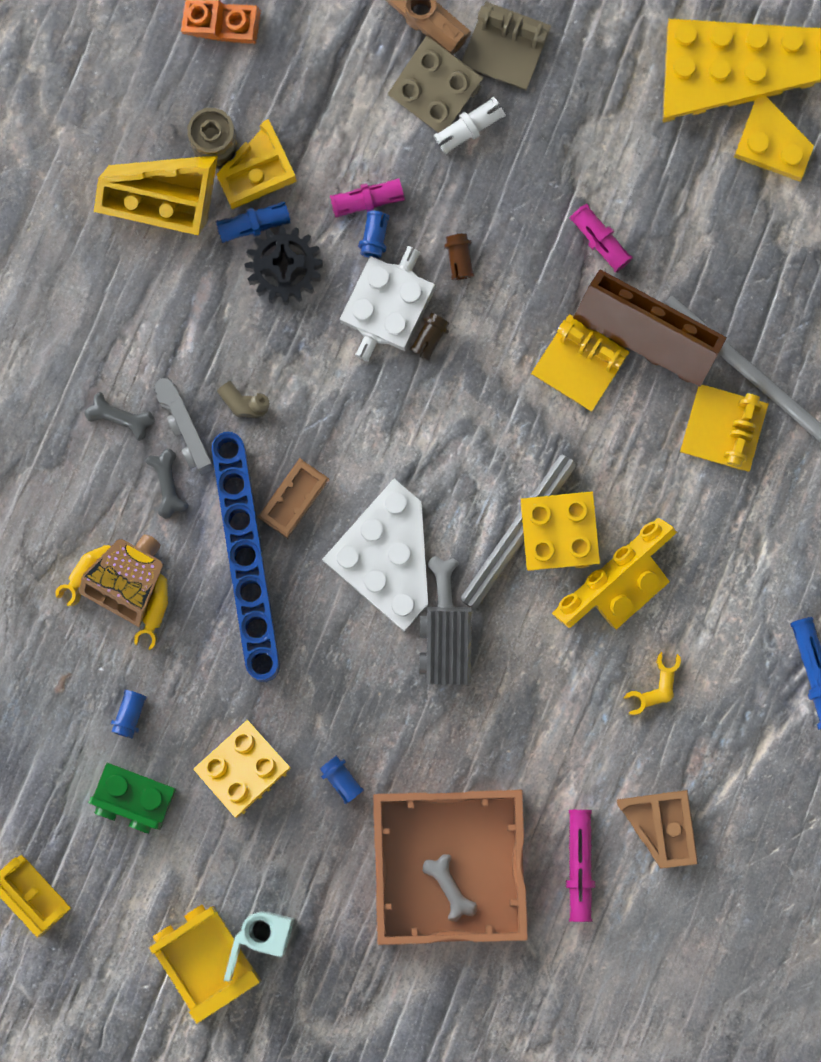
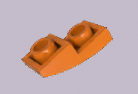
(221, 21)

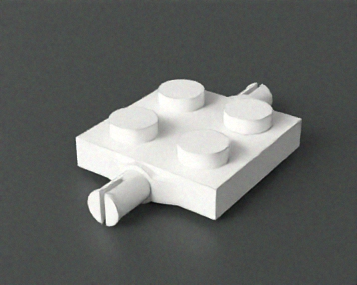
(387, 303)

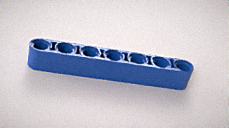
(240, 539)

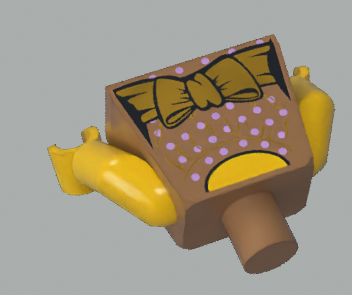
(123, 581)

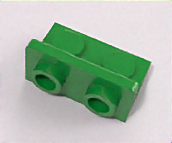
(132, 797)

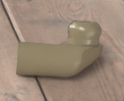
(241, 405)

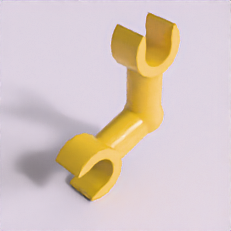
(657, 696)

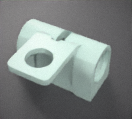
(276, 945)

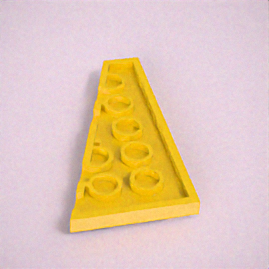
(735, 63)

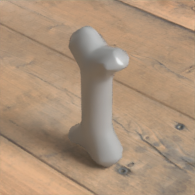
(443, 572)
(458, 903)

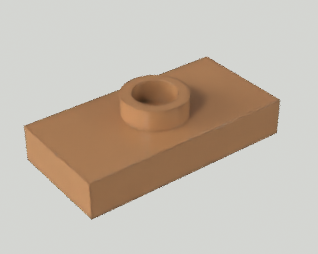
(293, 498)

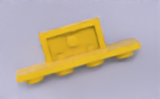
(623, 582)

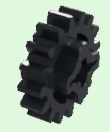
(297, 265)

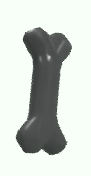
(136, 422)
(170, 501)

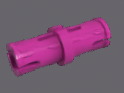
(367, 197)
(601, 238)

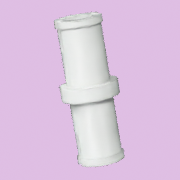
(469, 125)

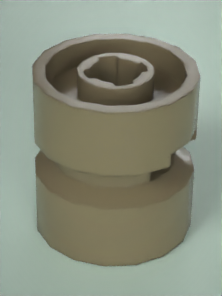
(212, 134)

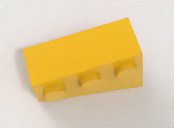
(159, 193)

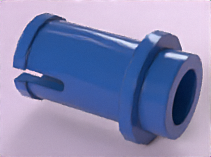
(374, 235)
(128, 714)
(341, 779)

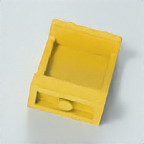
(198, 959)

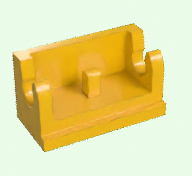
(31, 896)

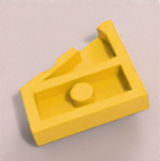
(773, 141)
(256, 169)

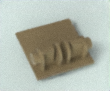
(506, 45)
(435, 85)

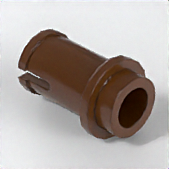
(459, 256)

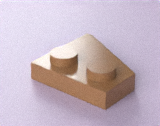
(664, 826)

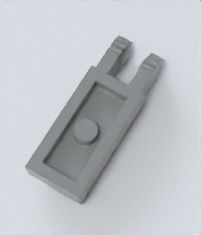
(182, 424)

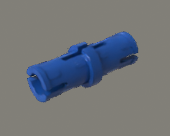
(253, 222)

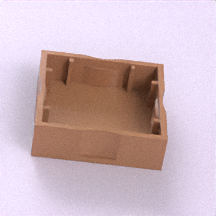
(486, 852)

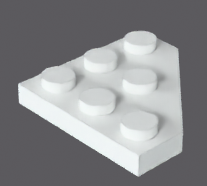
(386, 555)

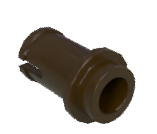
(430, 334)

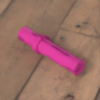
(581, 821)

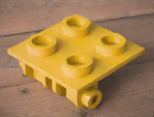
(580, 363)
(724, 427)
(560, 531)
(242, 769)

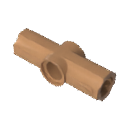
(436, 24)

